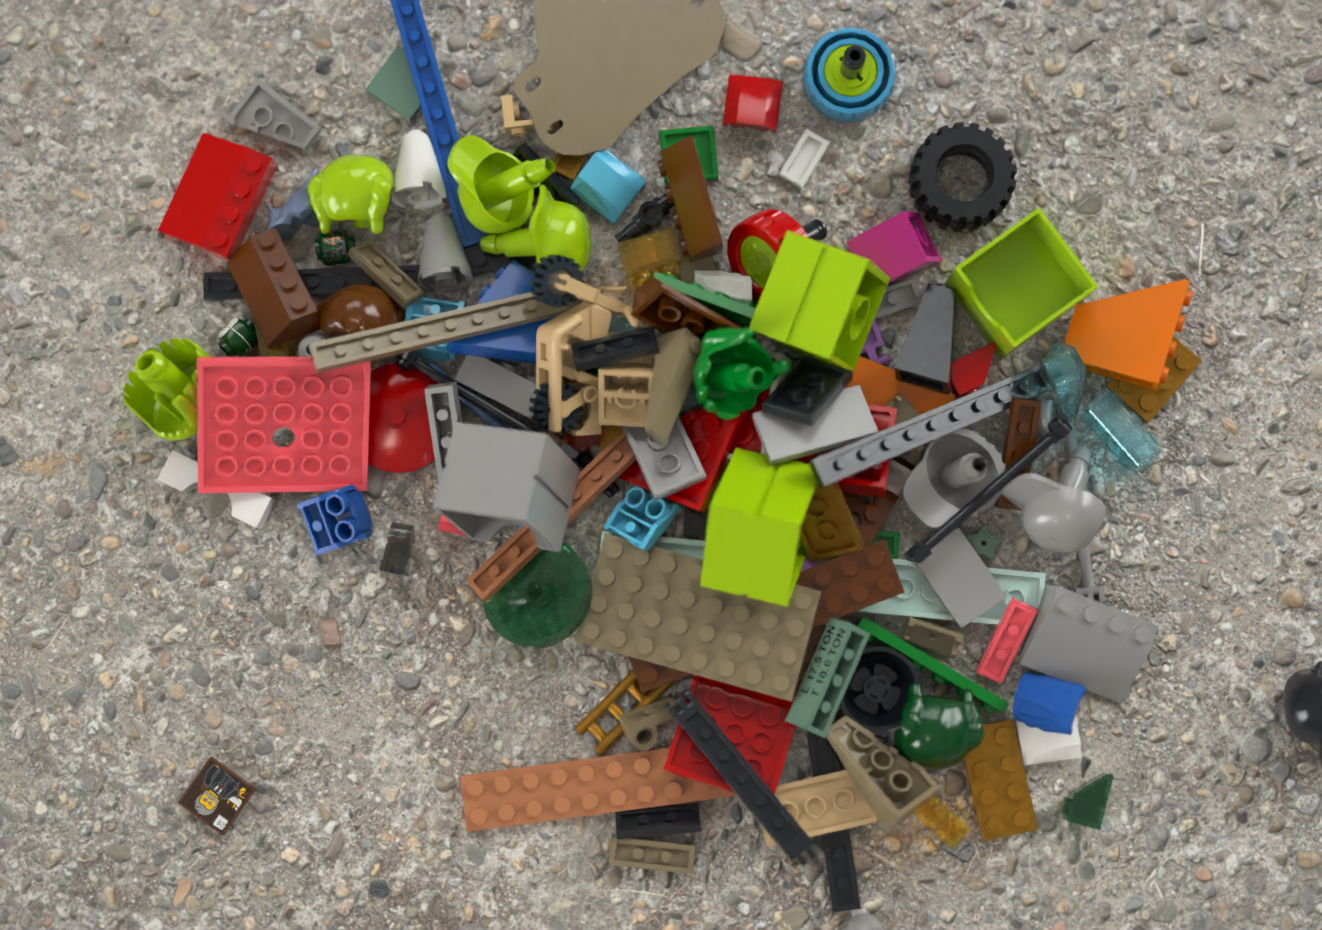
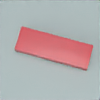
(1006, 640)

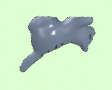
(294, 212)

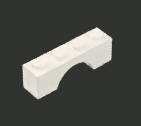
(182, 474)

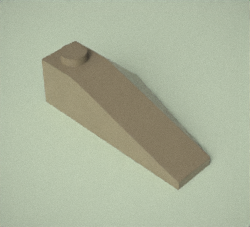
(671, 381)
(885, 778)

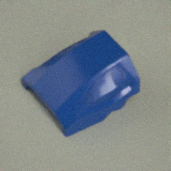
(336, 518)
(1047, 702)

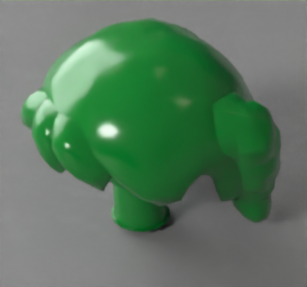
(733, 371)

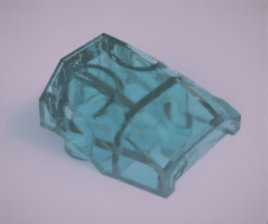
(1066, 376)

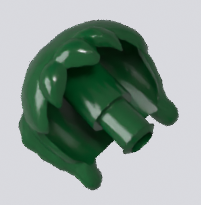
(938, 730)

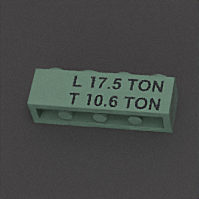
(827, 677)

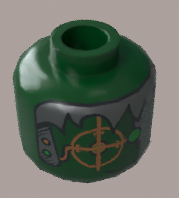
(334, 247)

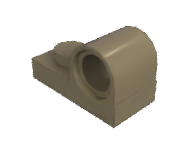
(646, 719)

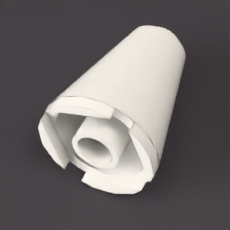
(417, 173)

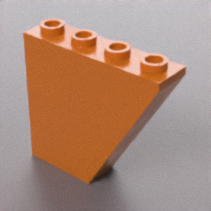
(1131, 333)

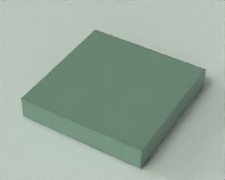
(396, 85)

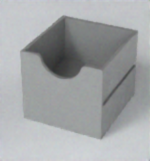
(506, 480)

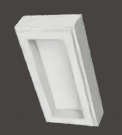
(804, 159)

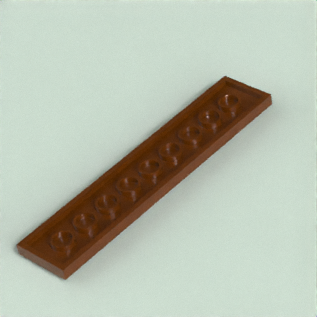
(846, 587)

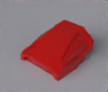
(752, 103)

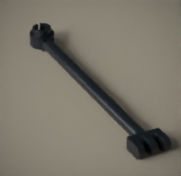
(411, 361)
(1057, 430)

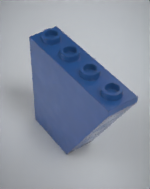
(511, 343)

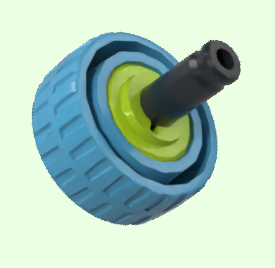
(849, 75)

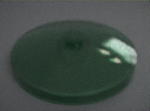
(542, 600)

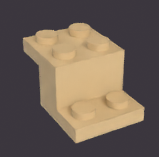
(625, 391)

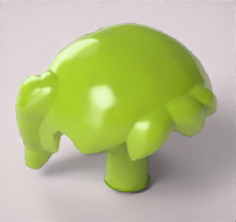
(352, 190)

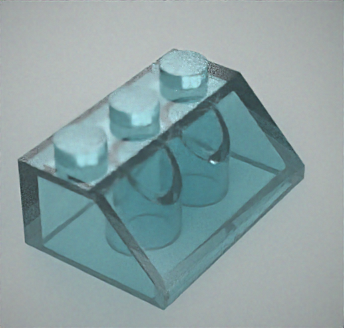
(1120, 431)

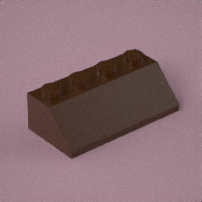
(691, 200)
(273, 289)
(671, 310)

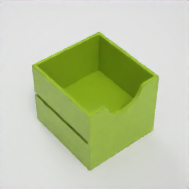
(1020, 283)
(820, 301)
(756, 528)

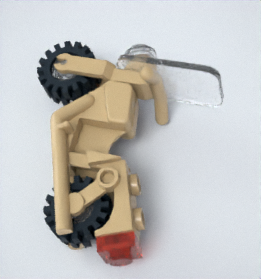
(572, 405)

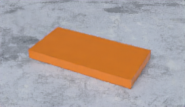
(880, 386)

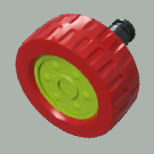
(757, 241)

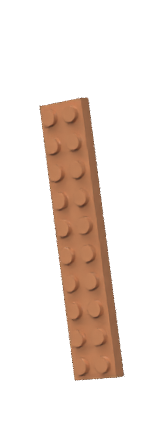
(576, 789)

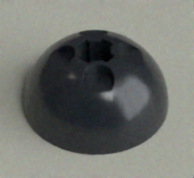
(891, 681)

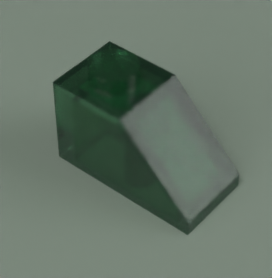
(1088, 802)

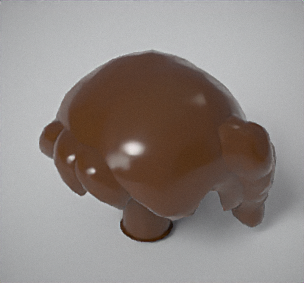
(357, 310)

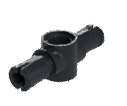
(640, 225)

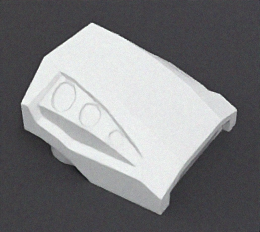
(734, 285)
(1047, 746)

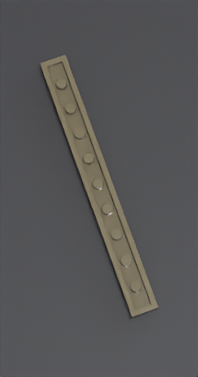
(431, 331)

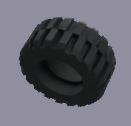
(971, 143)

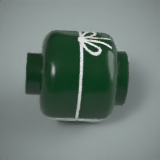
(238, 338)

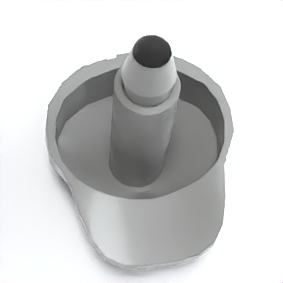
(951, 476)
(1061, 513)

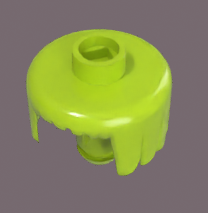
(166, 389)

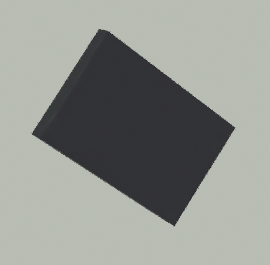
(807, 391)

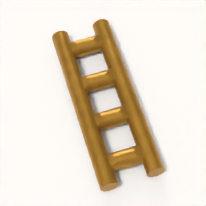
(609, 703)

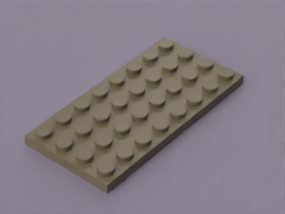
(660, 614)

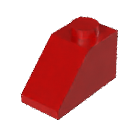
(971, 370)

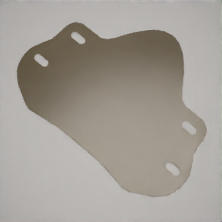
(609, 63)

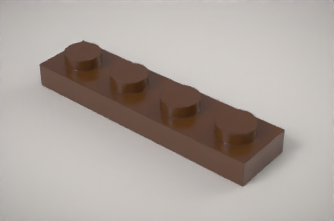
(1019, 438)

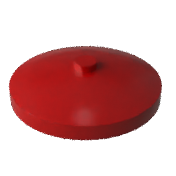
(399, 420)

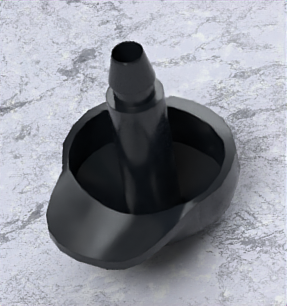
(1304, 705)

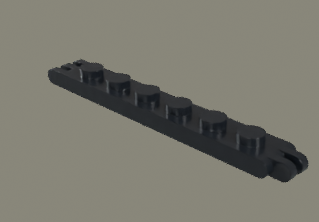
(742, 778)

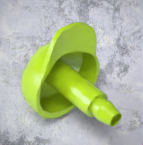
(494, 184)
(553, 230)

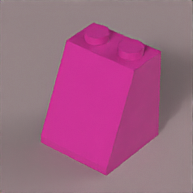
(897, 246)

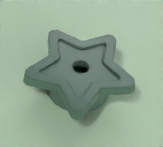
(984, 535)

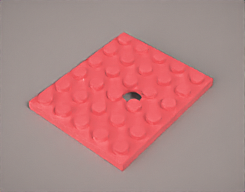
(252, 397)

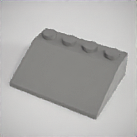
(1087, 643)

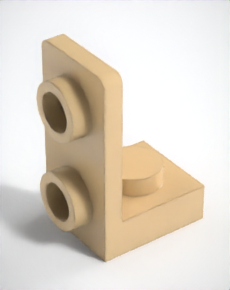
(511, 112)

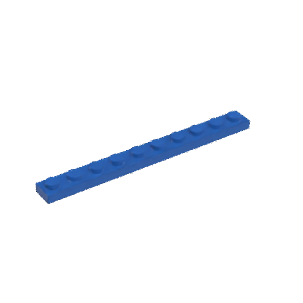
(434, 105)

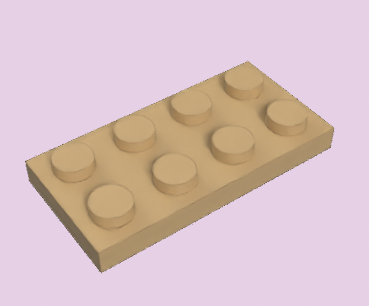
(824, 804)

